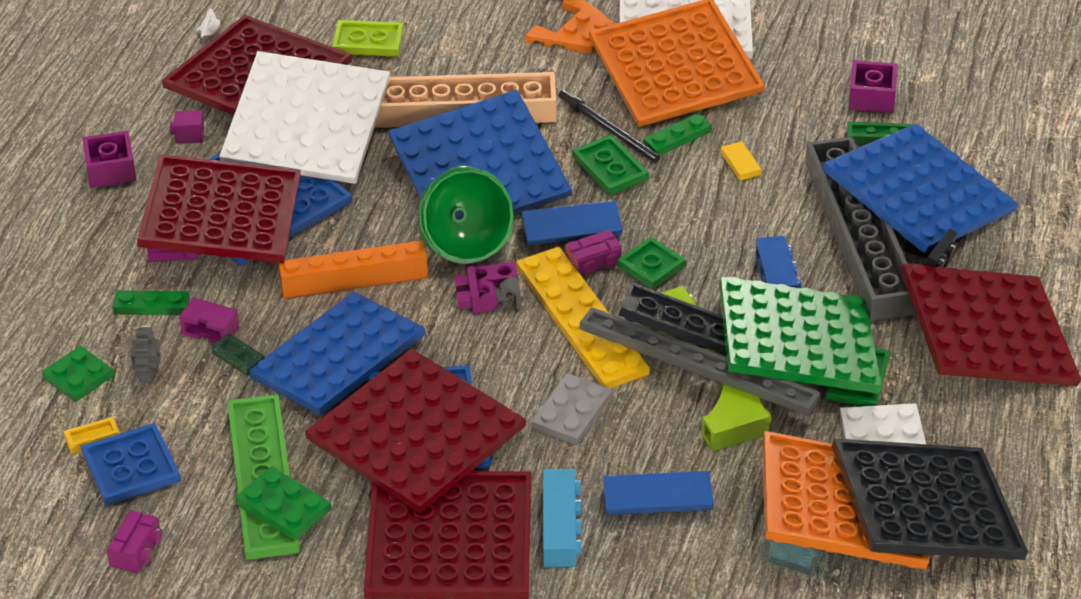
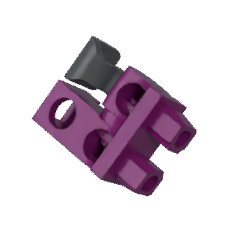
(487, 286)

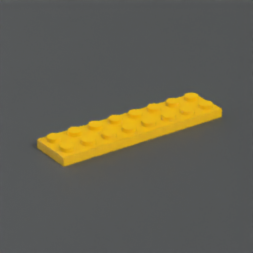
(568, 301)

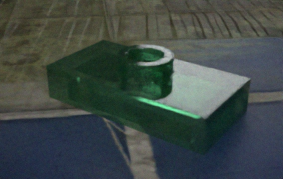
(237, 354)

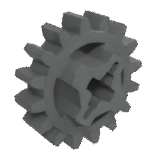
(145, 354)

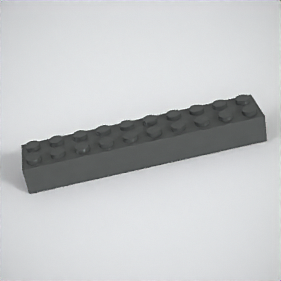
(863, 237)

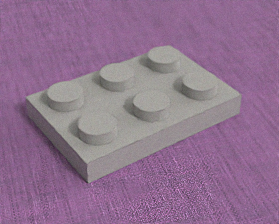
(571, 409)

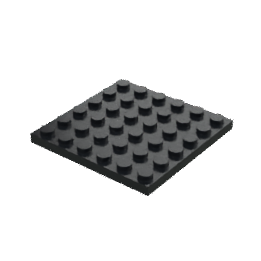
(928, 499)

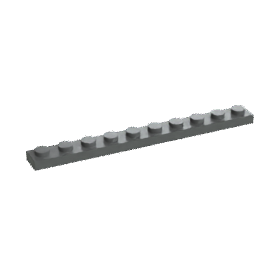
(697, 360)

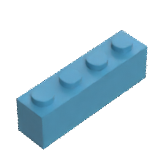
(560, 518)

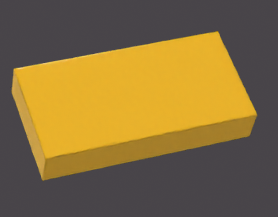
(740, 161)
(90, 433)

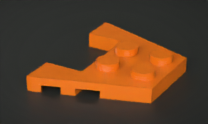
(575, 32)

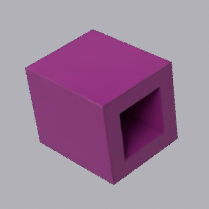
(188, 126)

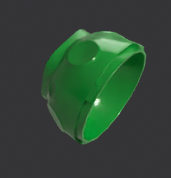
(484, 220)

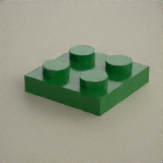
(651, 263)
(78, 373)

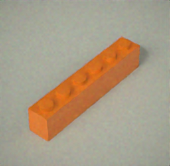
(353, 269)

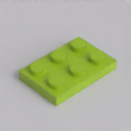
(369, 37)

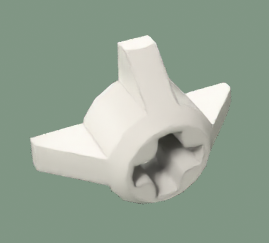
(209, 25)

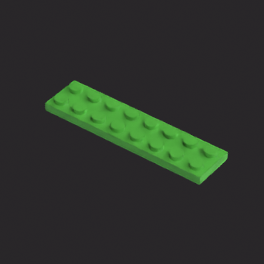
(256, 447)

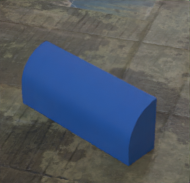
(570, 222)
(657, 493)

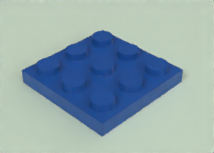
(130, 463)

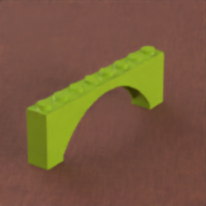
(736, 414)

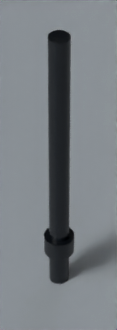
(578, 105)

